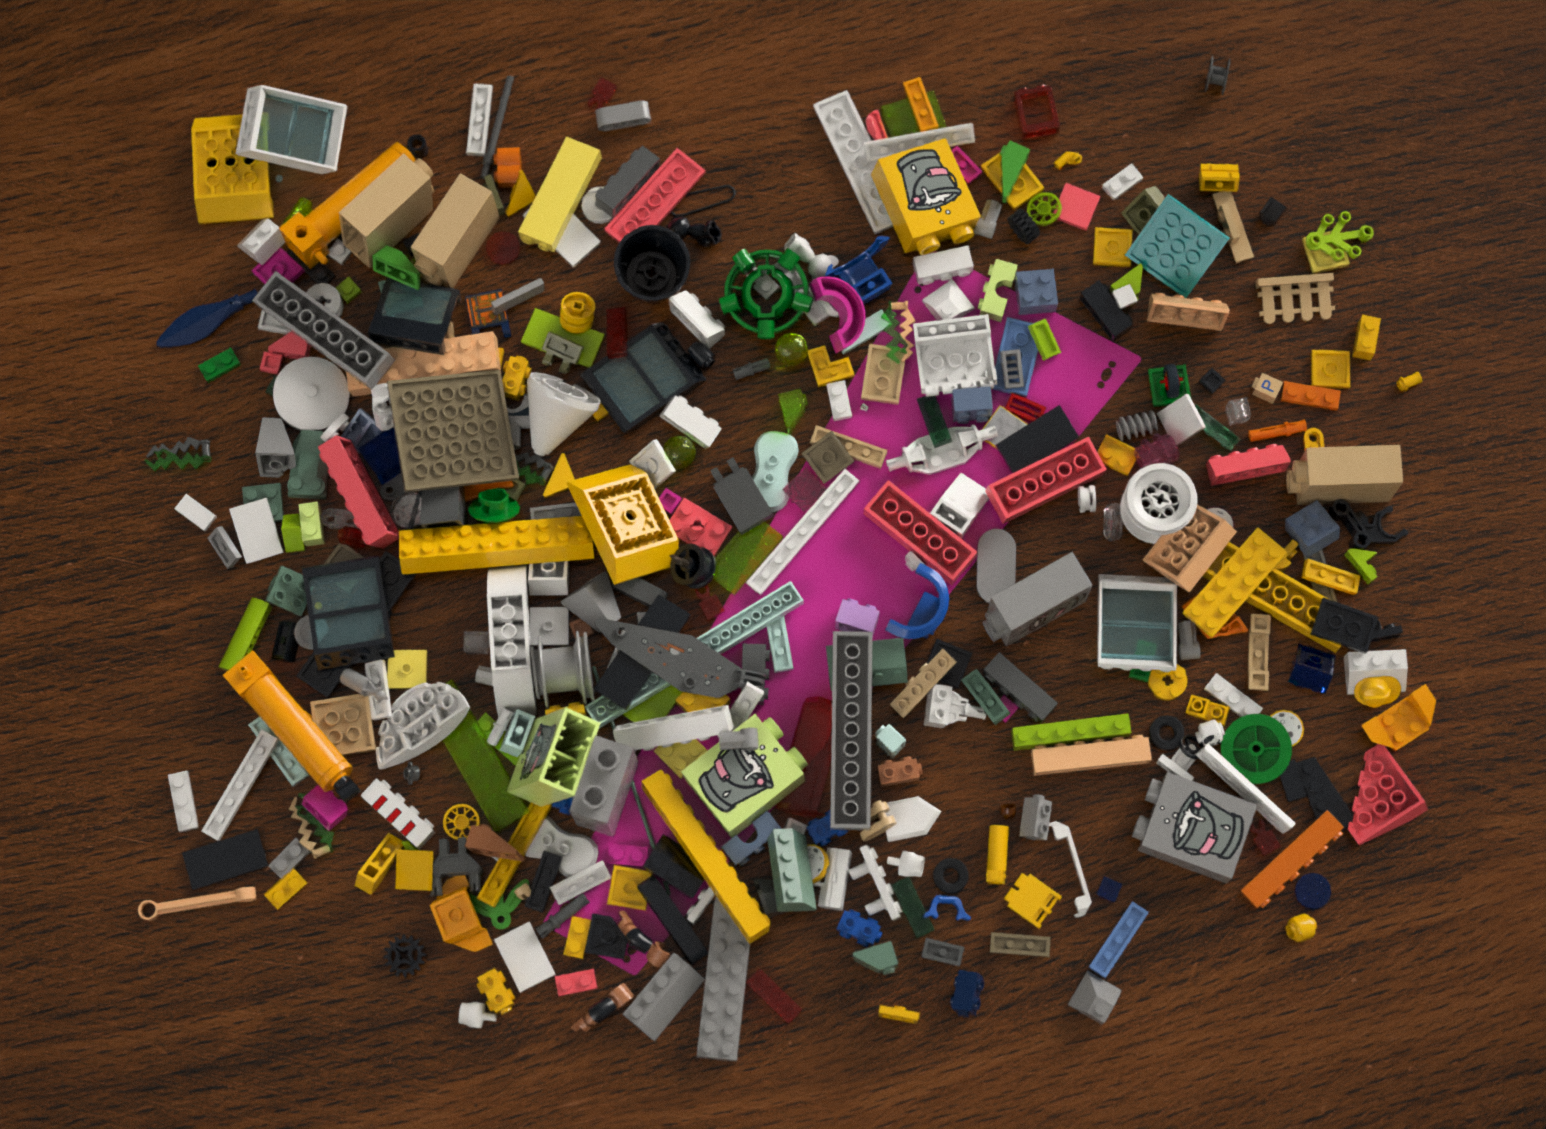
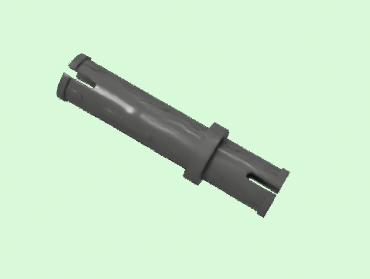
(560, 917)

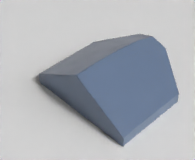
(361, 429)

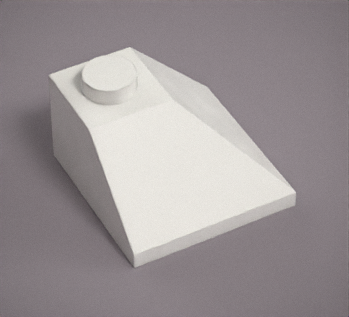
(948, 302)

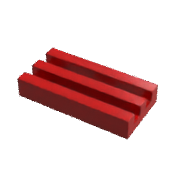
(1028, 402)

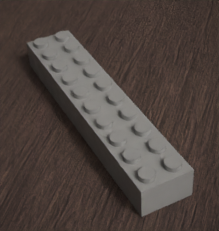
(851, 731)

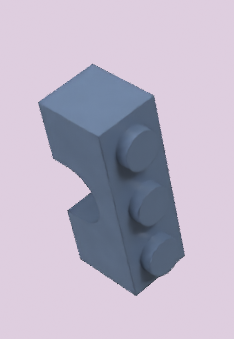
(738, 851)

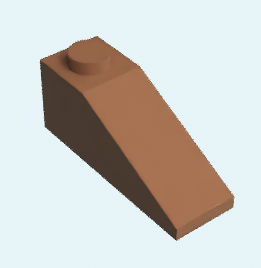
(487, 843)

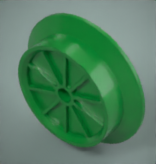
(1260, 732)

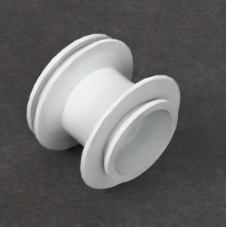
(1166, 483)

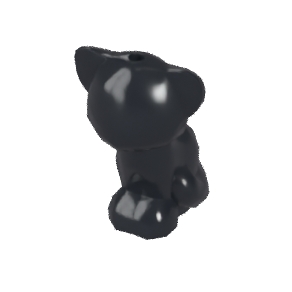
(705, 234)

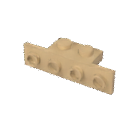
(1233, 226)
(920, 685)

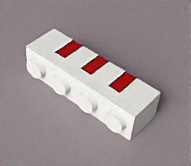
(398, 814)

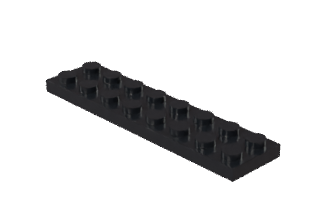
(395, 584)

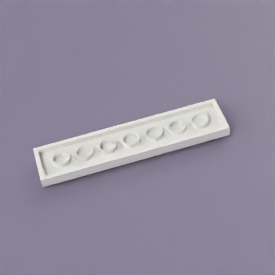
(847, 136)

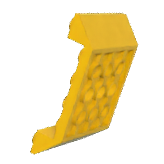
(227, 191)

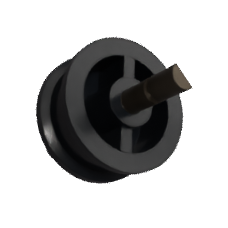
(693, 566)

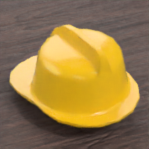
(1377, 691)

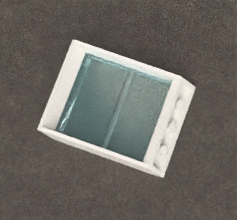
(291, 129)
(1136, 623)

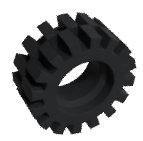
(1023, 226)

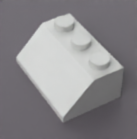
(697, 318)
(1375, 664)

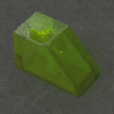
(792, 408)

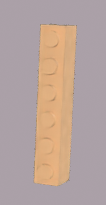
(1091, 756)

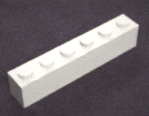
(674, 728)

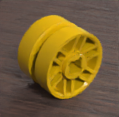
(577, 312)

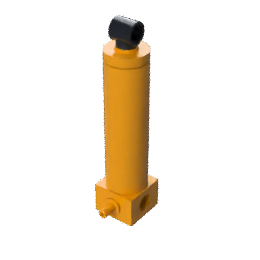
(311, 234)
(292, 726)

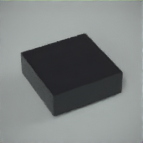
(1212, 381)

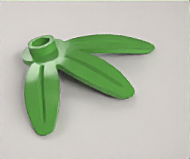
(501, 908)

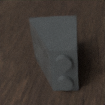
(443, 507)

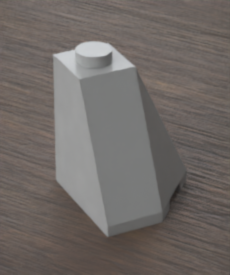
(274, 449)
(593, 601)

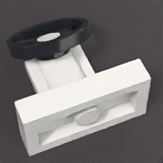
(1182, 759)

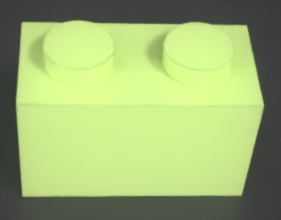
(311, 524)

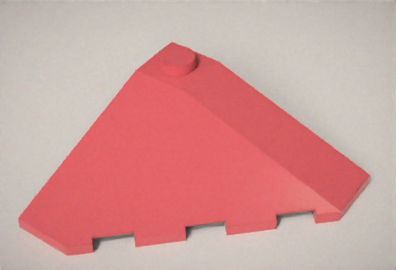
(1384, 797)

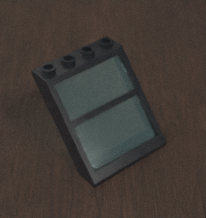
(644, 380)
(348, 612)

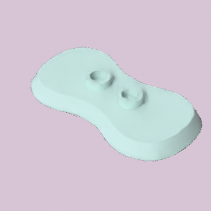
(774, 457)

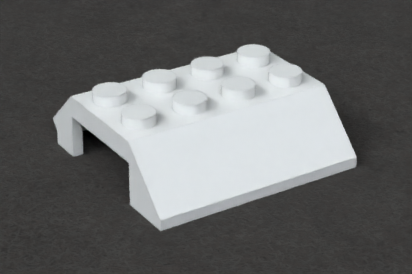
(954, 354)

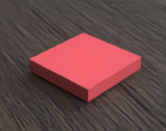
(1077, 206)

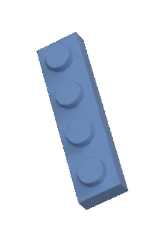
(1118, 939)

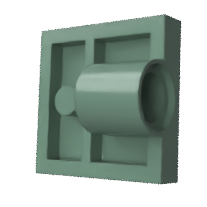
(287, 591)

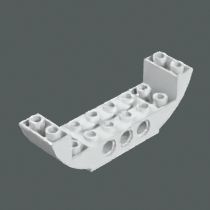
(510, 638)

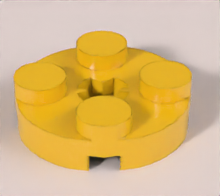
(1168, 692)

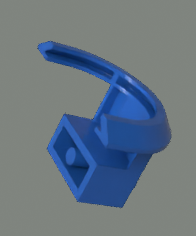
(863, 273)
(928, 612)

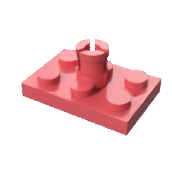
(699, 526)

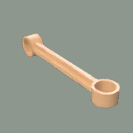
(239, 895)

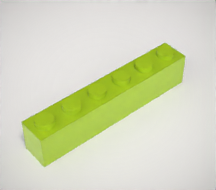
(1071, 731)

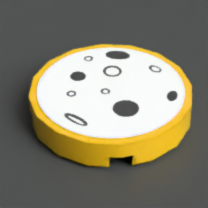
(1291, 723)
(818, 862)

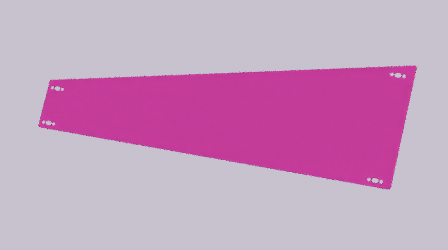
(861, 560)

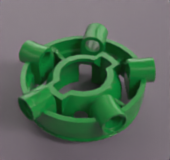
(789, 299)

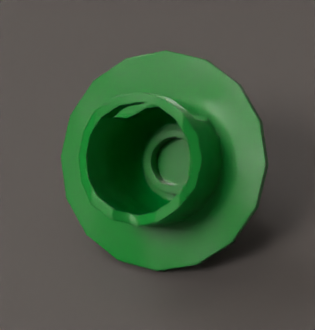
(493, 506)

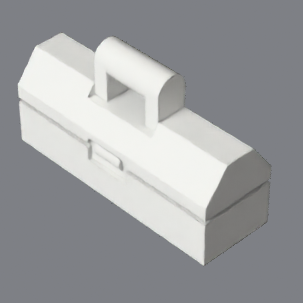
(835, 884)

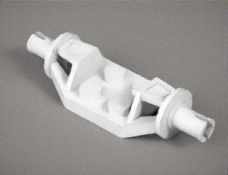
(945, 456)

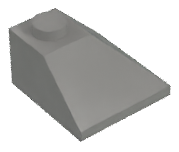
(1095, 997)

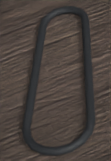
(709, 206)

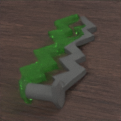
(171, 454)
(533, 478)

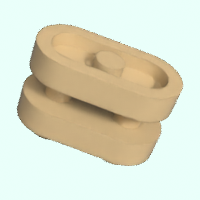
(878, 810)

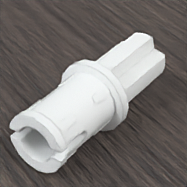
(499, 726)

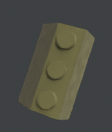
(1143, 208)

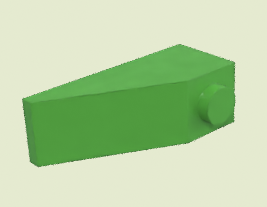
(1012, 162)
(396, 266)

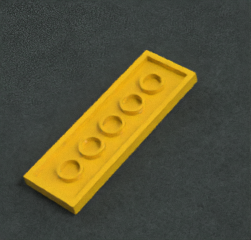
(1234, 582)

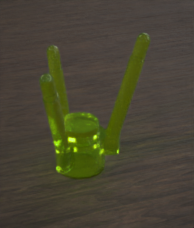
(302, 206)

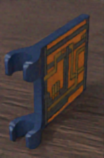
(481, 312)

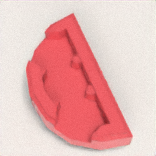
(875, 126)

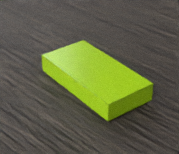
(1044, 339)

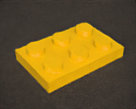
(1025, 187)

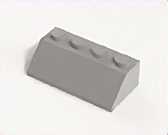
(664, 996)

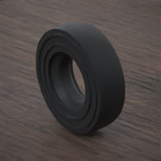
(1155, 738)
(939, 881)

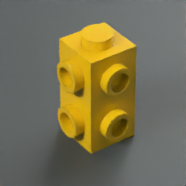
(515, 375)
(498, 996)

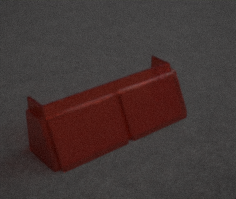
(813, 741)

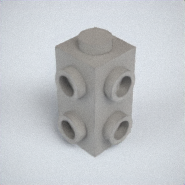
(1035, 818)

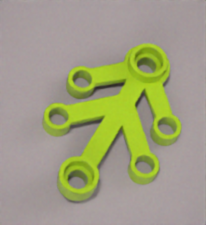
(1337, 238)

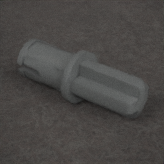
(750, 369)

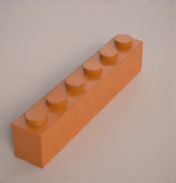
(1295, 856)

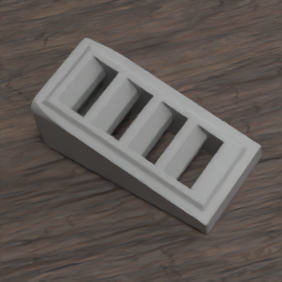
(1003, 354)

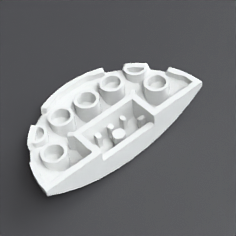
(419, 722)

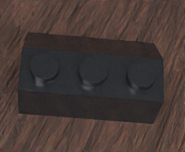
(674, 867)

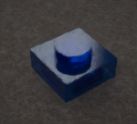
(1109, 889)

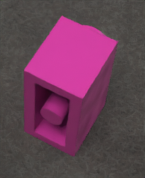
(325, 807)

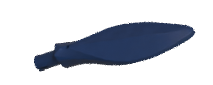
(202, 321)

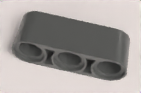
(639, 591)

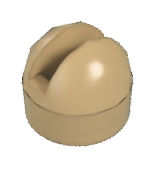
(523, 891)

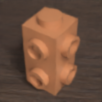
(899, 772)

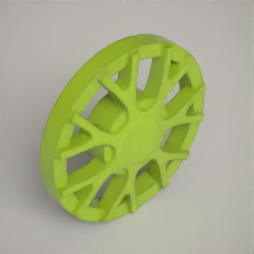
(1044, 208)

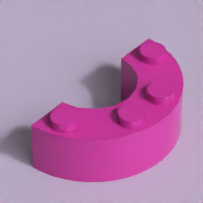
(848, 306)

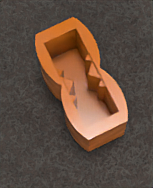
(508, 164)

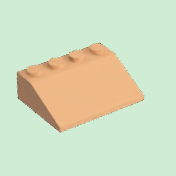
(1187, 312)
(1190, 551)

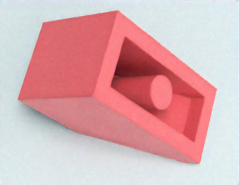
(290, 347)

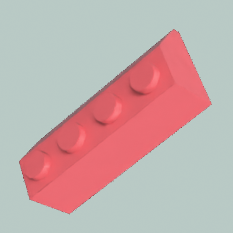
(1247, 465)

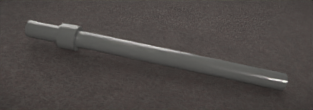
(488, 159)

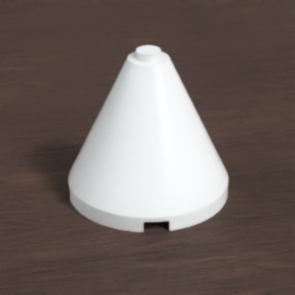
(556, 410)

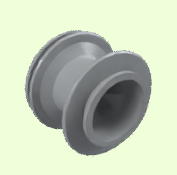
(563, 669)

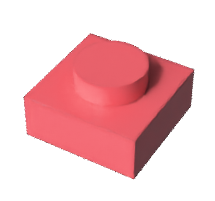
(271, 363)

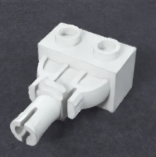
(948, 707)

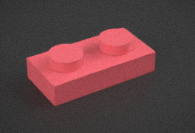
(576, 982)

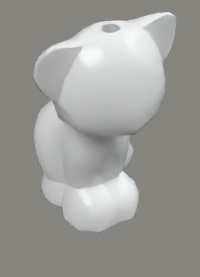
(817, 264)

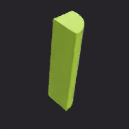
(246, 633)

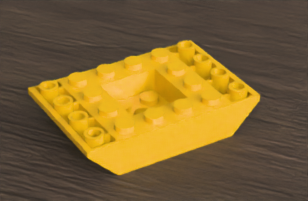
(626, 545)

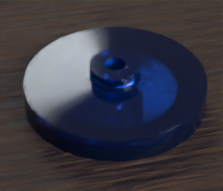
(1313, 890)

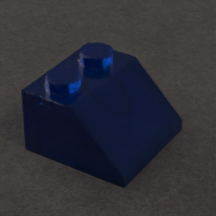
(1312, 668)

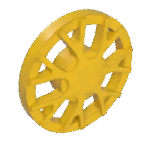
(461, 821)

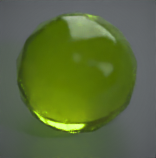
(791, 349)
(680, 451)

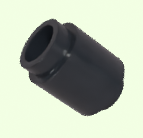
(701, 355)

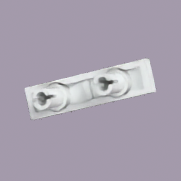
(886, 900)

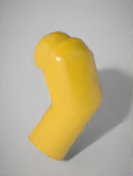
(1068, 158)

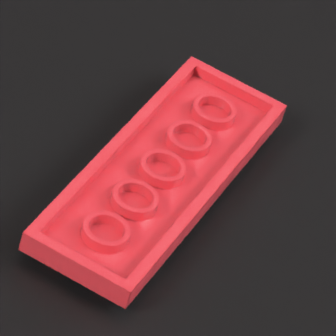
(657, 195)

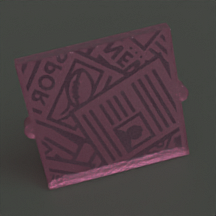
(804, 489)

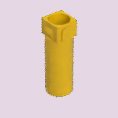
(997, 854)

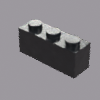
(1106, 311)

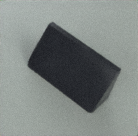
(285, 643)

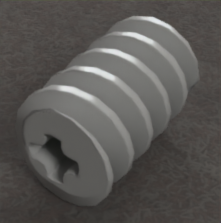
(1136, 425)

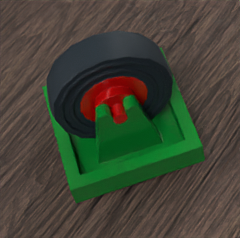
(1168, 384)

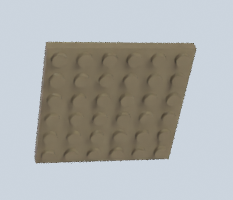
(452, 430)

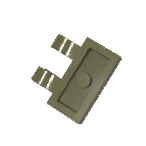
(563, 348)

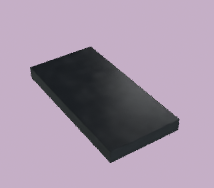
(1037, 440)
(225, 859)

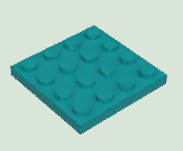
(1177, 246)

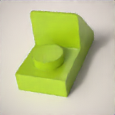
(1359, 560)

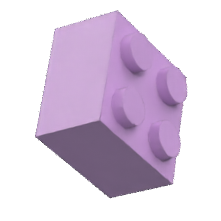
(856, 617)

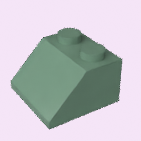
(878, 958)

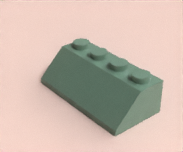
(887, 662)
(791, 871)

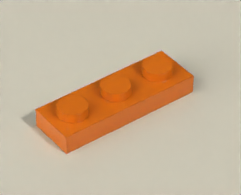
(1310, 395)

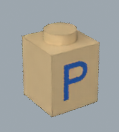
(1266, 387)

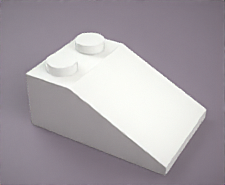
(549, 578)

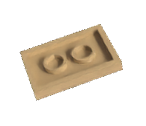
(882, 376)

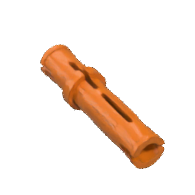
(1284, 429)

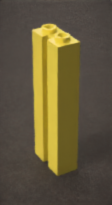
(559, 194)

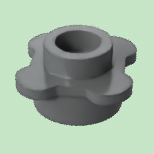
(411, 773)

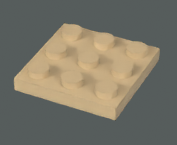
(346, 723)

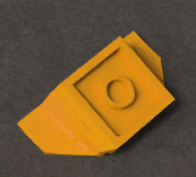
(1403, 720)
(458, 918)

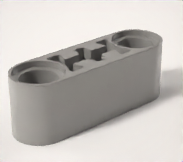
(623, 115)

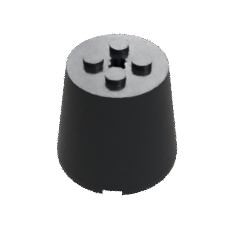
(651, 250)

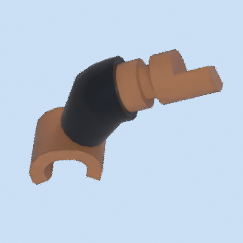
(641, 942)
(604, 1008)

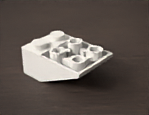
(960, 505)

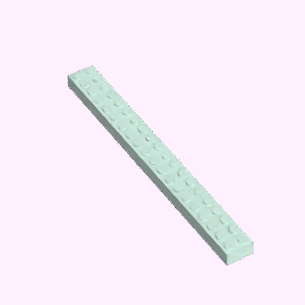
(718, 638)

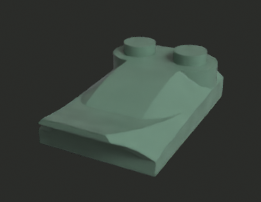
(311, 474)

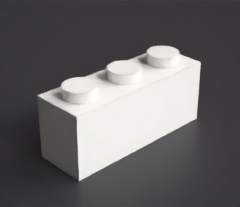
(943, 265)
(691, 421)

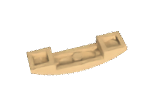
(1258, 652)

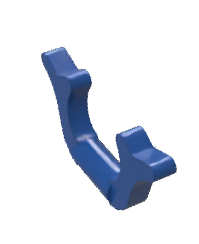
(961, 914)

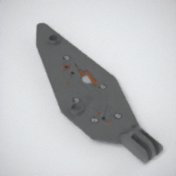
(679, 659)

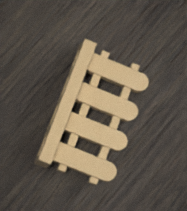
(1304, 290)

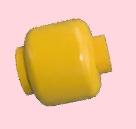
(1301, 927)

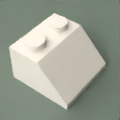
(262, 241)

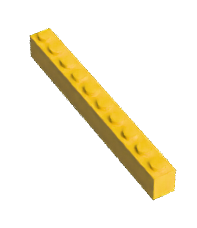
(705, 856)

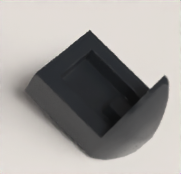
(1271, 212)

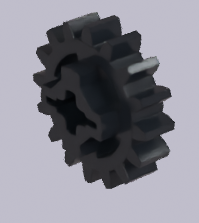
(398, 962)

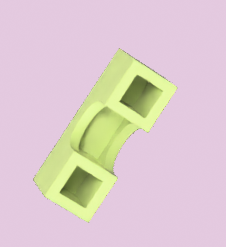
(1001, 274)

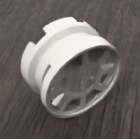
(1087, 498)

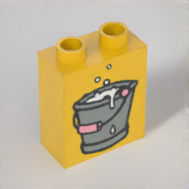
(926, 197)

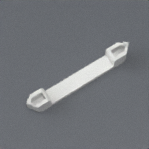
(1063, 832)

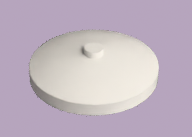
(310, 393)

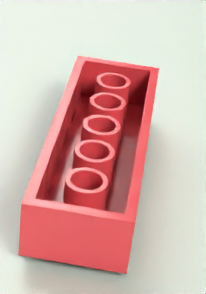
(1045, 480)
(359, 492)
(920, 532)

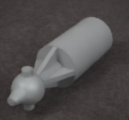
(362, 684)

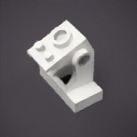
(381, 411)

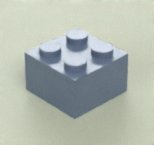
(1036, 292)
(971, 404)
(1312, 528)

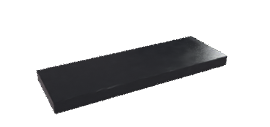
(625, 675)

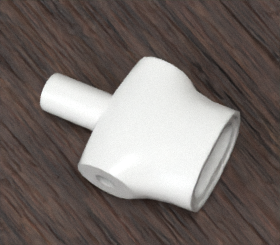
(909, 864)
(474, 1014)

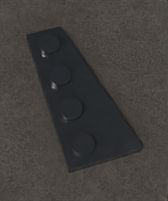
(1322, 793)

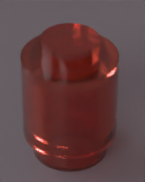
(351, 537)

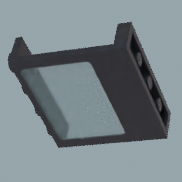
(413, 317)

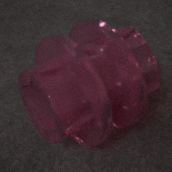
(1161, 450)

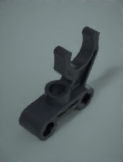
(1360, 529)

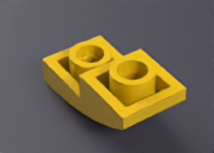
(1207, 710)

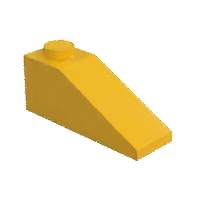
(378, 864)

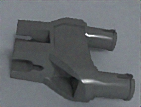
(455, 865)

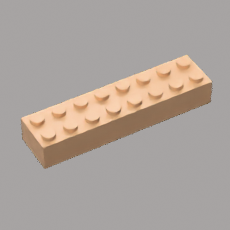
(462, 355)

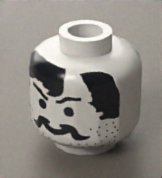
(1210, 733)

